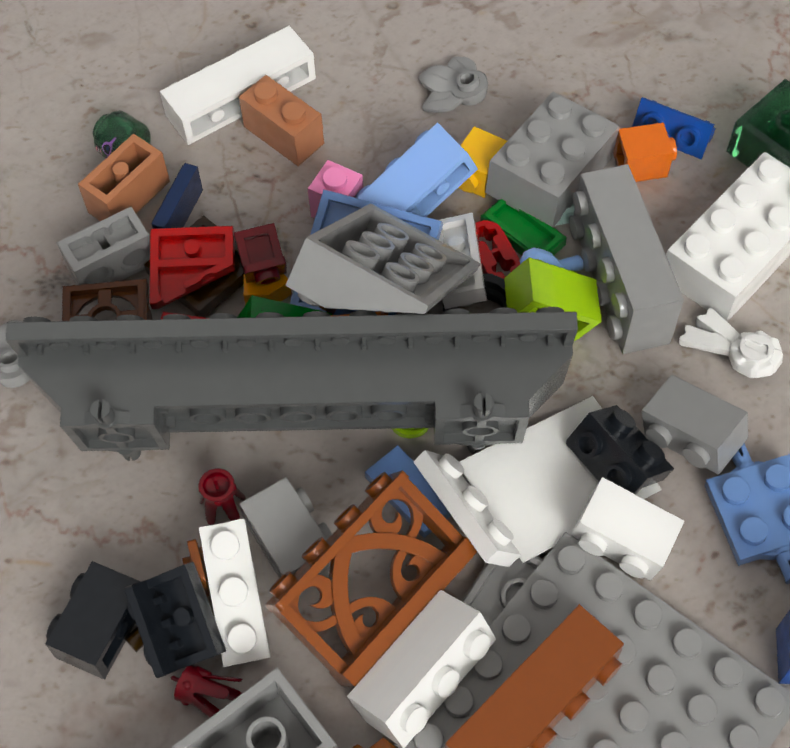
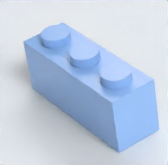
(422, 174)

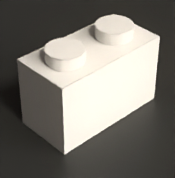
(626, 530)

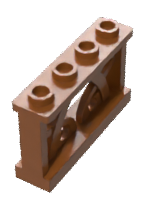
(434, 572)

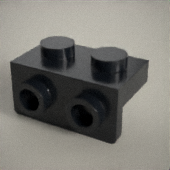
(618, 450)
(174, 620)

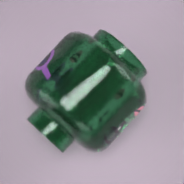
(116, 128)

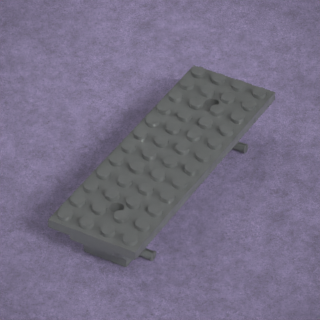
(141, 379)

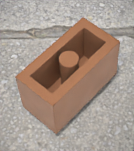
(282, 120)
(125, 179)

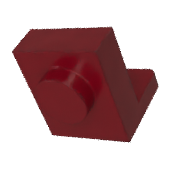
(261, 254)

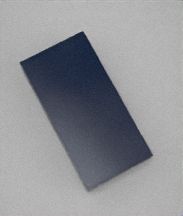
(179, 199)

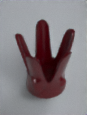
(218, 490)
(197, 682)

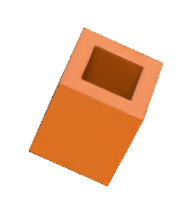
(646, 151)

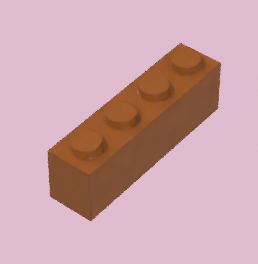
(545, 687)

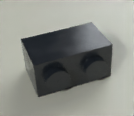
(93, 622)

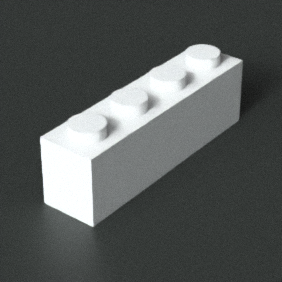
(211, 95)

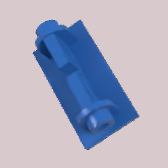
(688, 131)

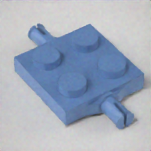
(755, 509)

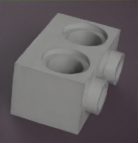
(107, 249)

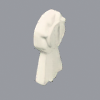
(749, 352)

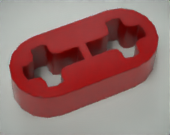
(501, 249)

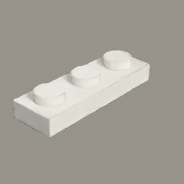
(461, 235)
(468, 508)
(234, 592)

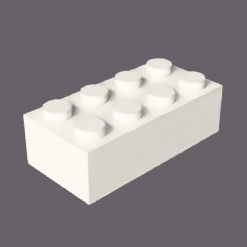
(736, 240)

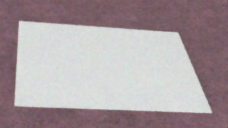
(538, 483)

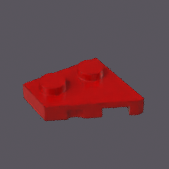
(188, 260)

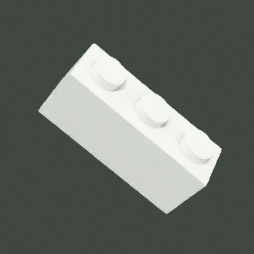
(422, 668)

